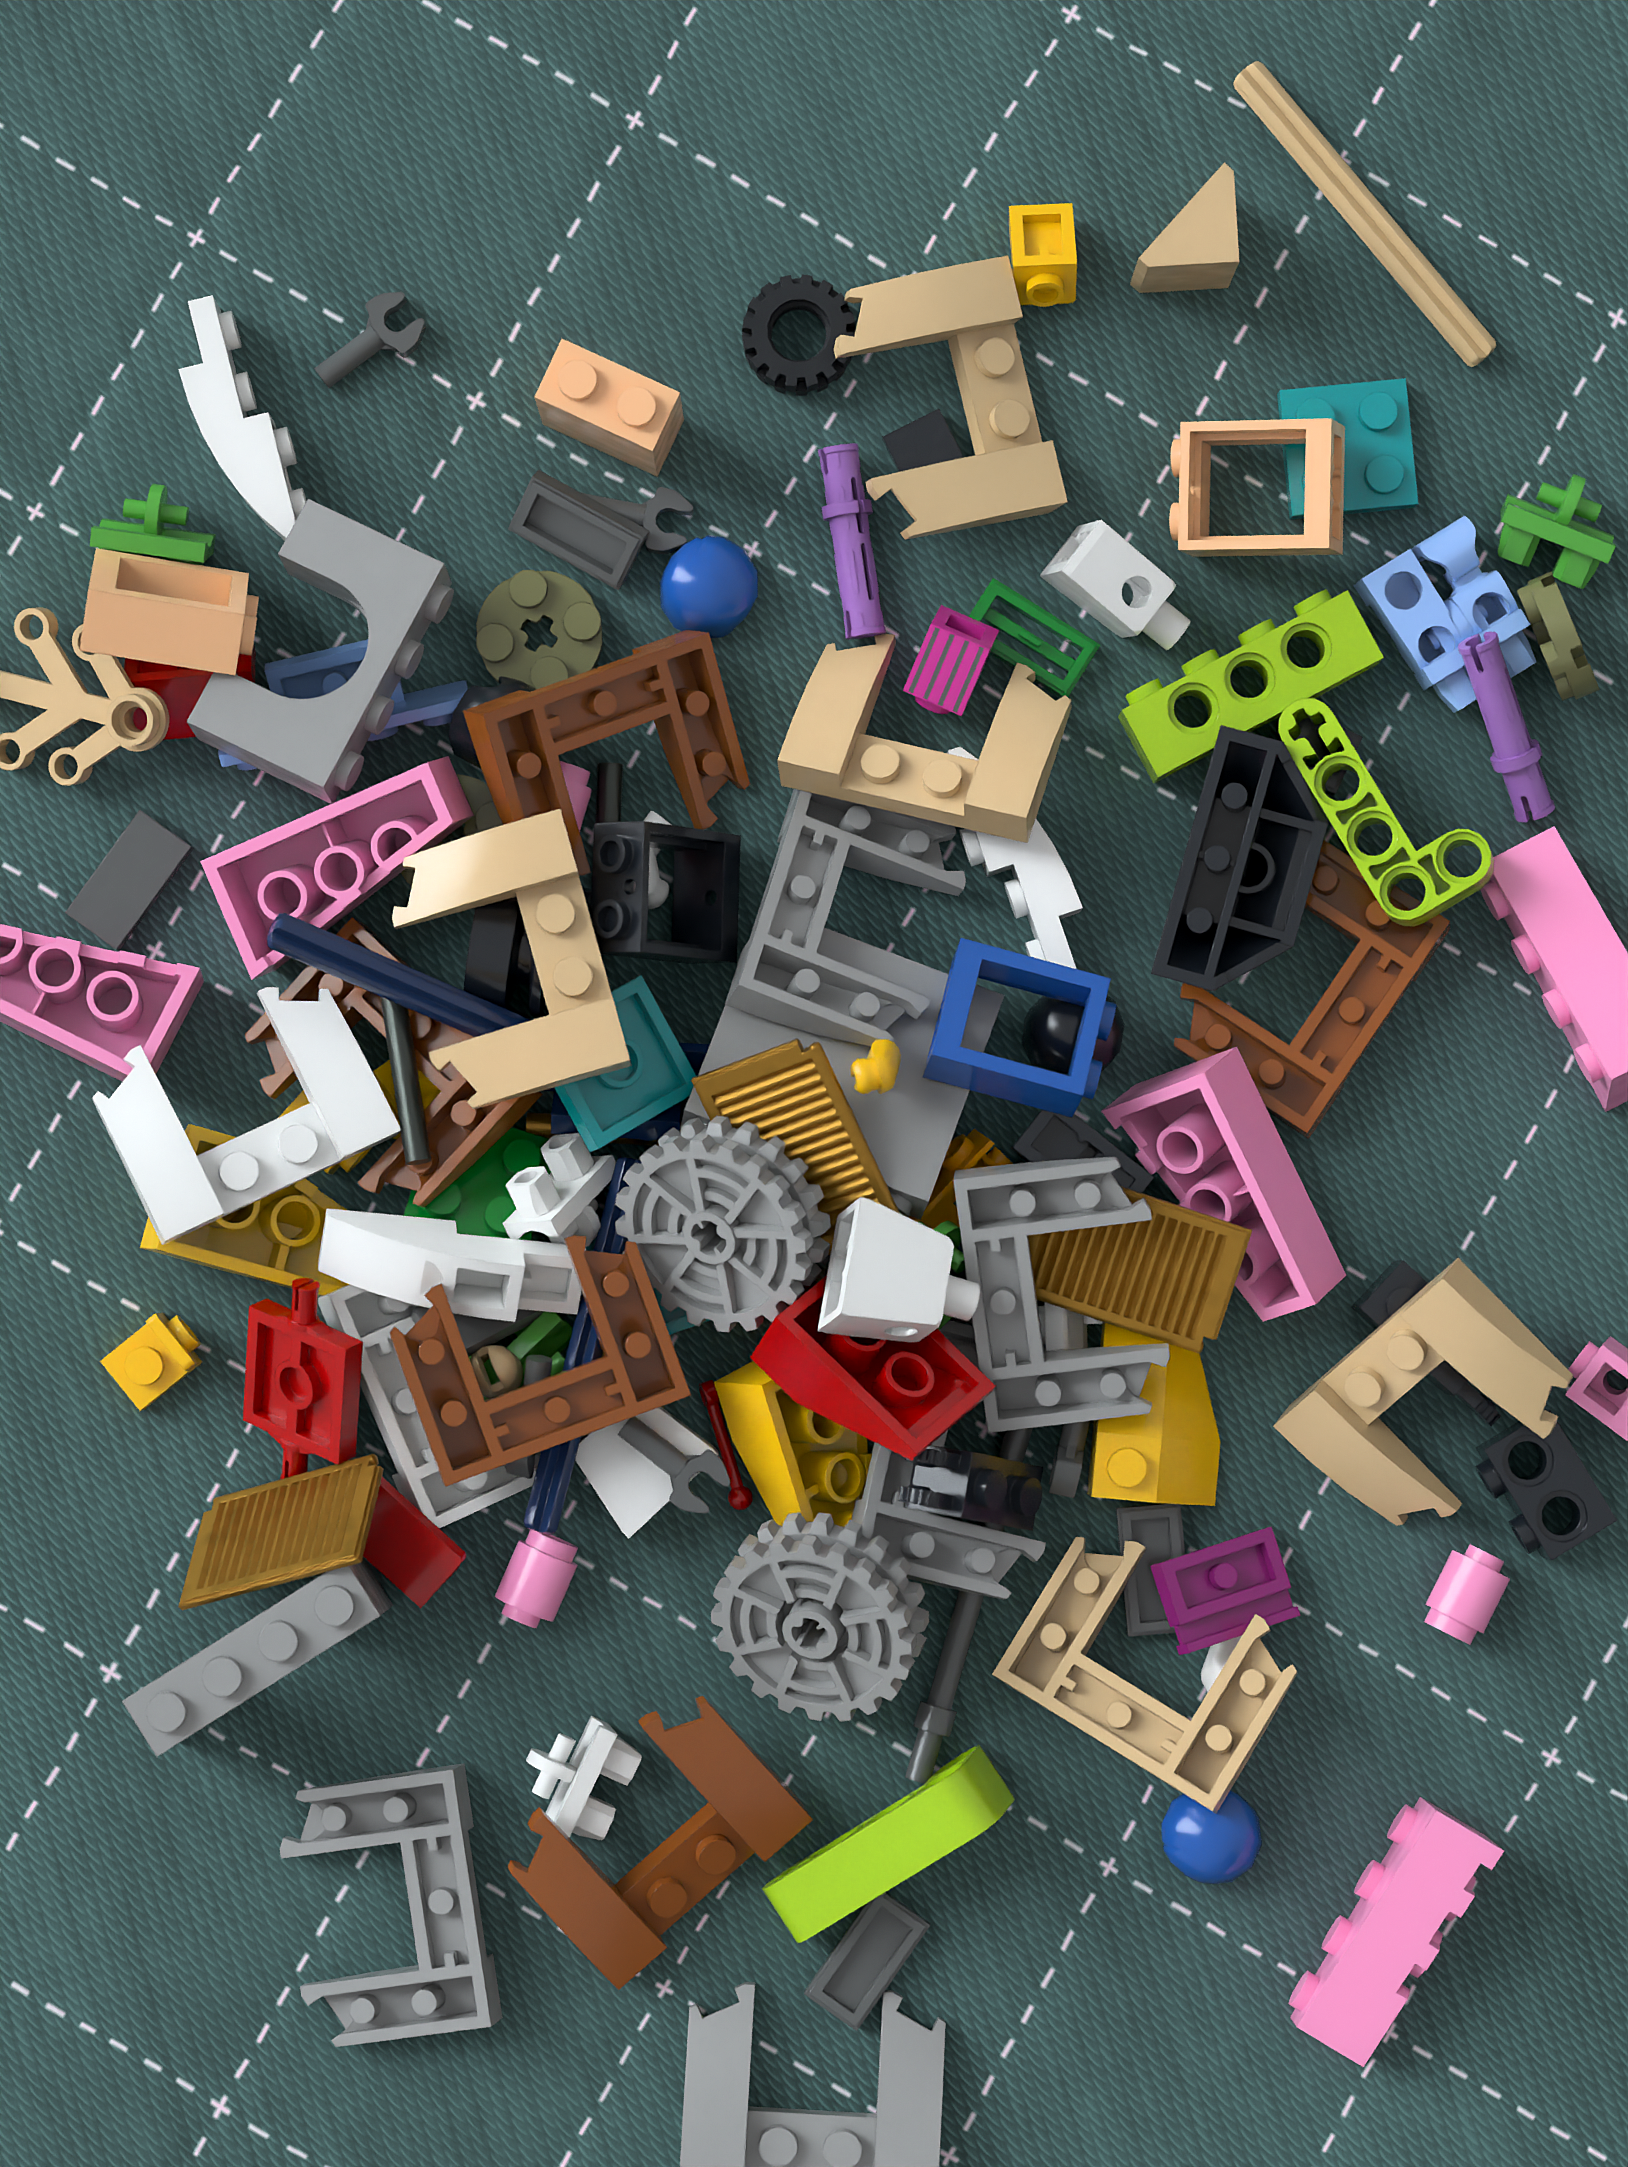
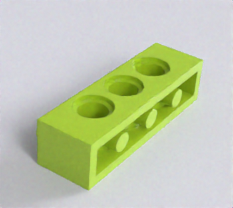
(1344, 651)

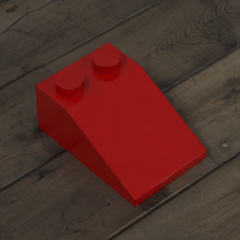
(876, 1387)

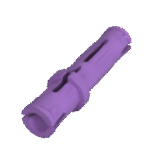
(849, 528)
(1514, 750)

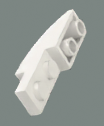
(245, 447)
(1039, 885)
(478, 1273)

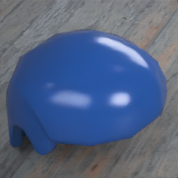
(709, 586)
(1208, 1844)

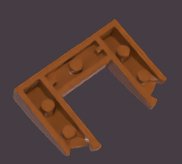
(662, 681)
(1308, 1075)
(454, 1129)
(630, 1379)
(623, 1921)

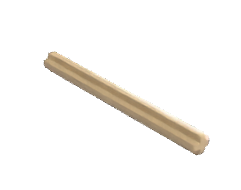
(1364, 214)

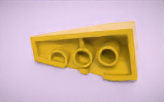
(263, 1241)
(792, 1452)
(1160, 1454)

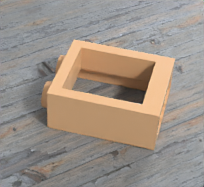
(1323, 486)
(168, 612)

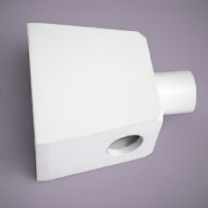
(1092, 575)
(890, 1277)
(625, 1478)

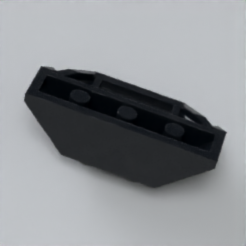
(1242, 865)

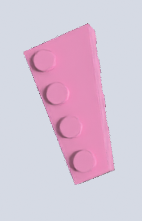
(332, 857)
(1571, 953)
(93, 998)
(1226, 1160)
(1391, 1929)

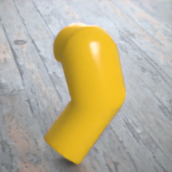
(879, 1069)

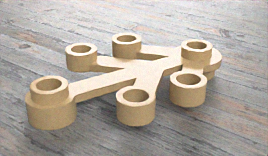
(69, 702)

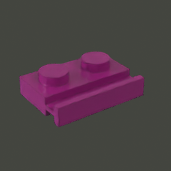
(1222, 1587)

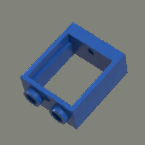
(1004, 1077)

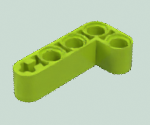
(1370, 808)
(891, 1845)

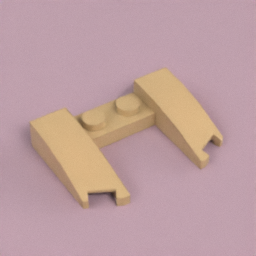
(976, 312)
(990, 795)
(582, 1027)
(1446, 1320)
(1052, 1669)

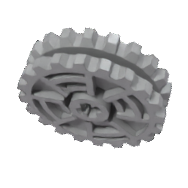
(724, 1223)
(820, 1616)

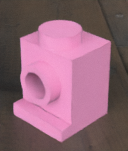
(1591, 1385)

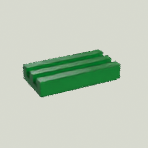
(1048, 621)

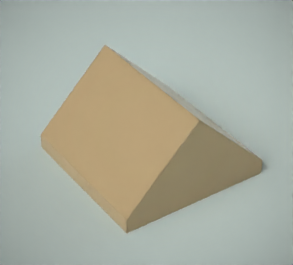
(1198, 245)

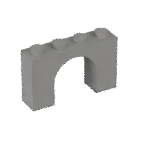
(321, 738)
(256, 1655)

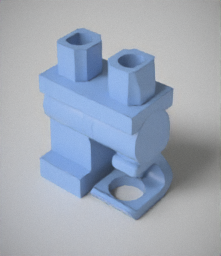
(1430, 628)

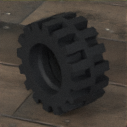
(778, 300)

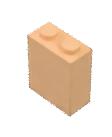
(609, 407)

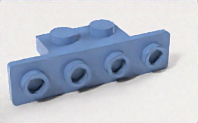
(329, 669)

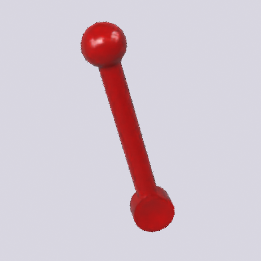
(739, 1496)

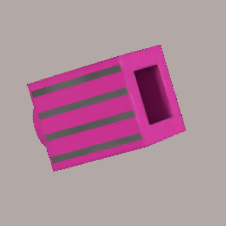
(950, 662)

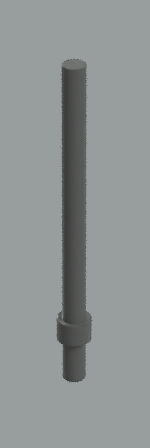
(935, 1716)

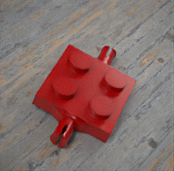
(302, 1380)

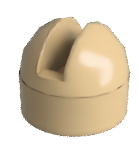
(505, 1365)

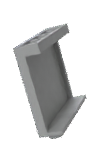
(918, 1116)

